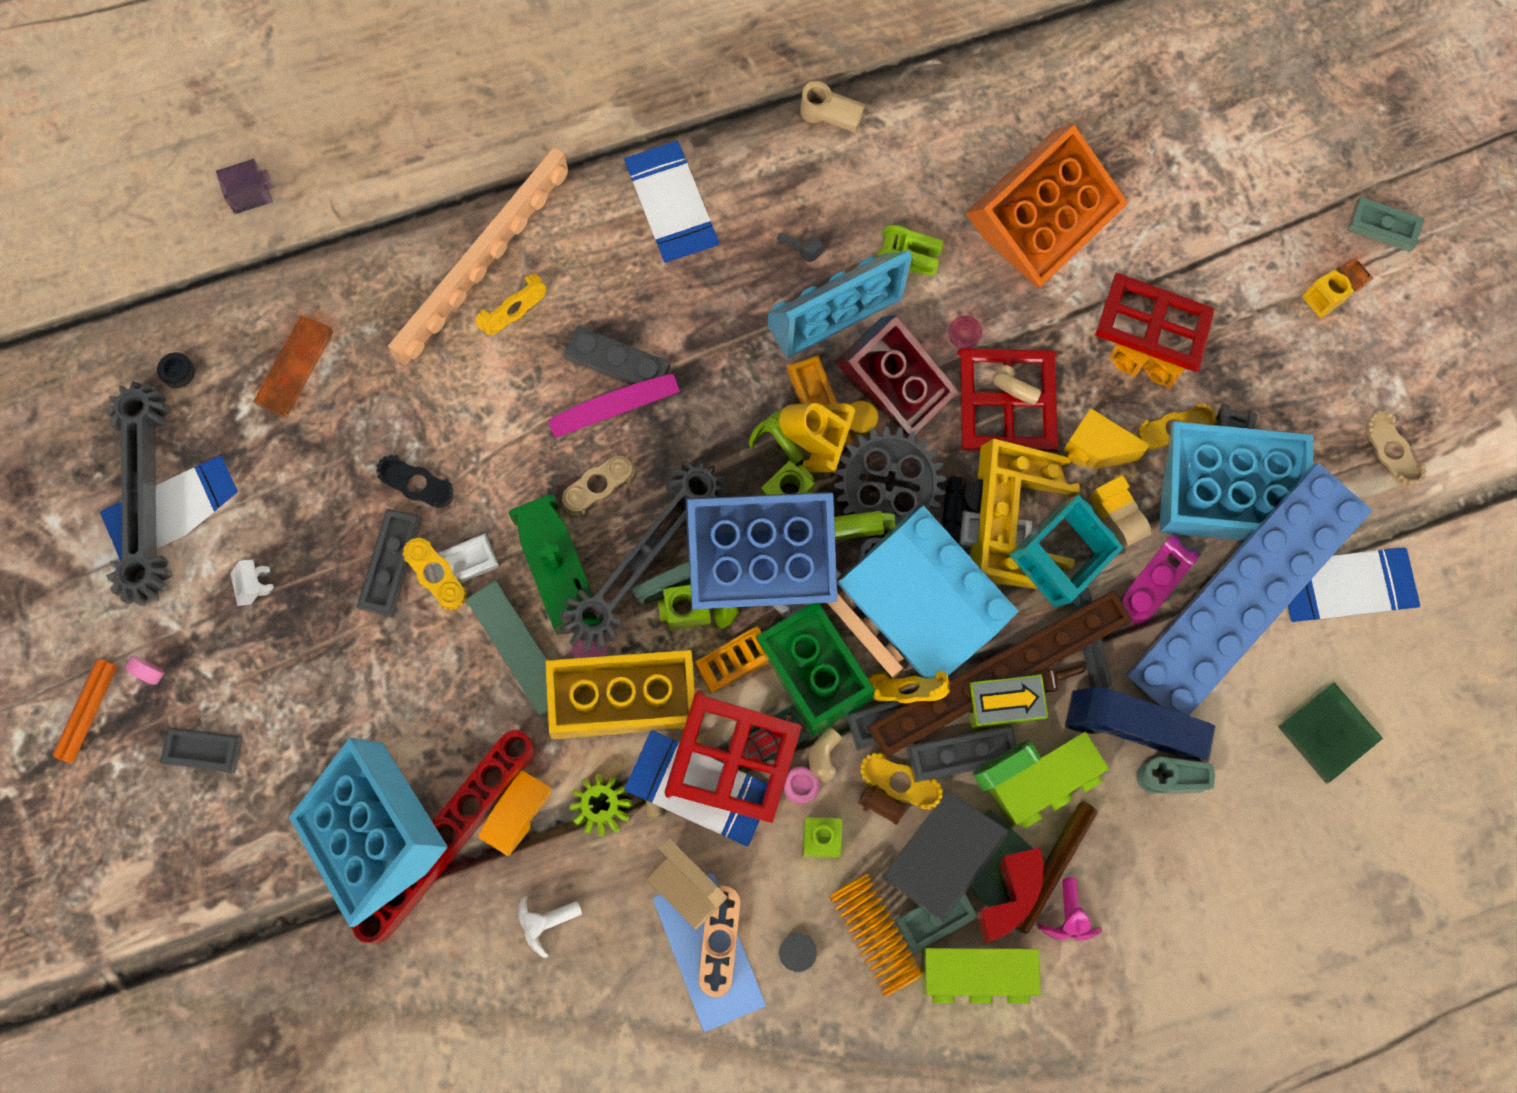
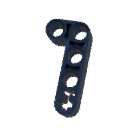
(1140, 722)

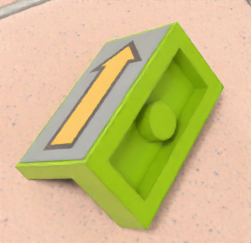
(1007, 701)

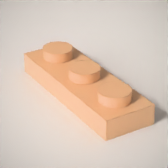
(866, 633)

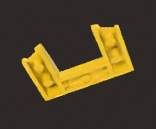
(1004, 472)

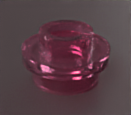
(965, 323)

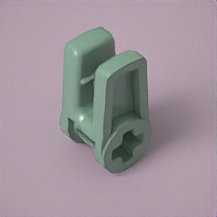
(1177, 774)

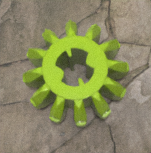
(597, 793)

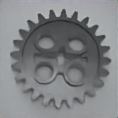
(894, 451)

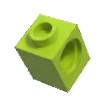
(789, 474)
(677, 621)
(822, 838)

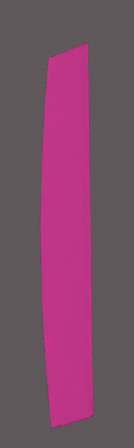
(613, 404)

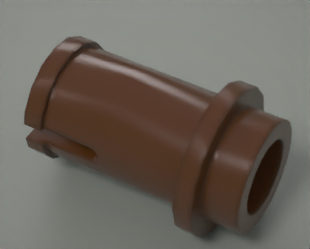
(882, 804)

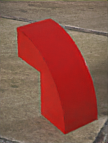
(1023, 882)

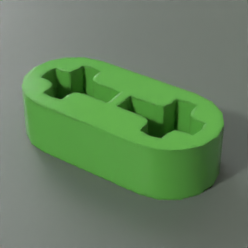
(1006, 765)

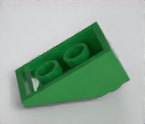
(815, 668)

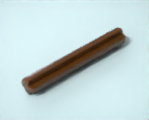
(1060, 858)

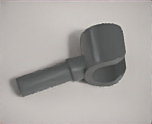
(809, 250)

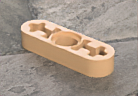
(725, 971)

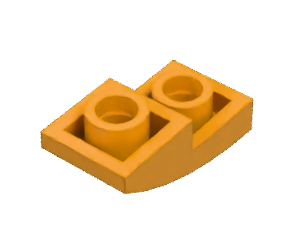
(1133, 362)
(513, 813)

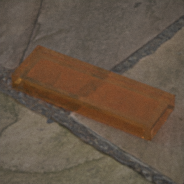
(293, 366)

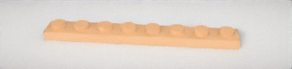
(474, 263)

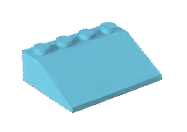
(839, 302)
(1228, 478)
(927, 595)
(366, 830)

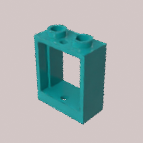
(1046, 573)

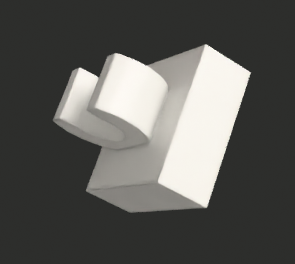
(246, 583)

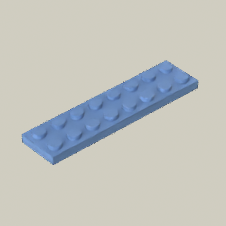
(1249, 591)

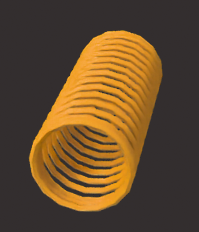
(855, 889)

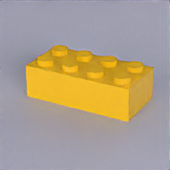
(619, 694)

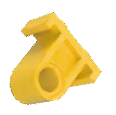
(819, 431)

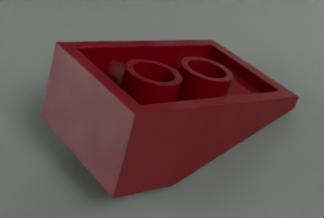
(897, 374)

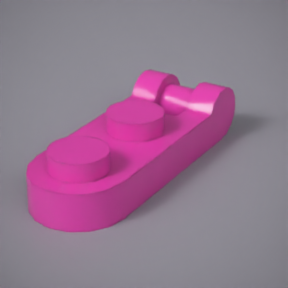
(1157, 580)

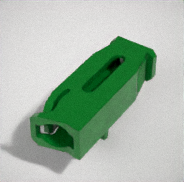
(551, 557)

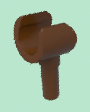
(1051, 677)

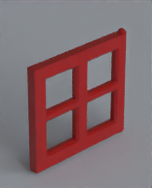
(1155, 322)
(973, 398)
(733, 758)

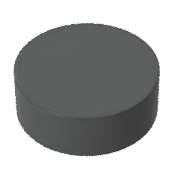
(797, 952)

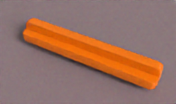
(84, 710)

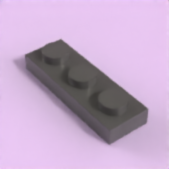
(614, 357)

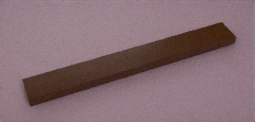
(1020, 660)

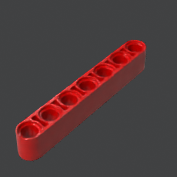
(463, 827)

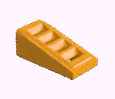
(729, 649)

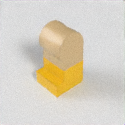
(1120, 512)

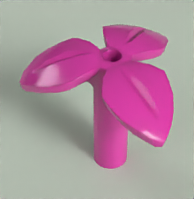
(1076, 920)

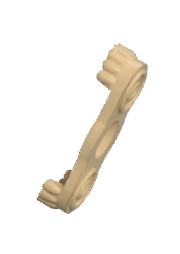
(1382, 431)
(579, 497)

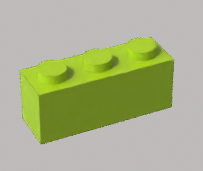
(1050, 781)
(980, 974)

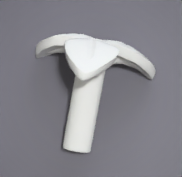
(535, 923)

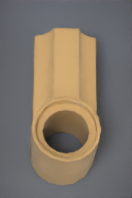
(833, 107)

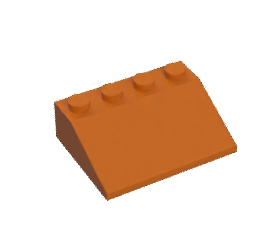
(1048, 205)

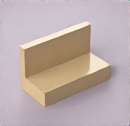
(686, 886)

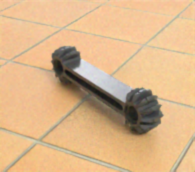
(138, 493)
(637, 560)

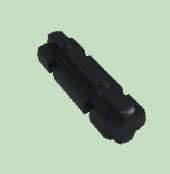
(954, 506)

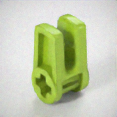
(918, 244)

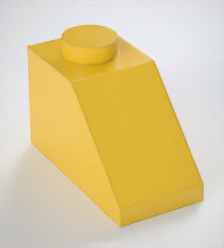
(1103, 443)

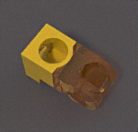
(1337, 287)

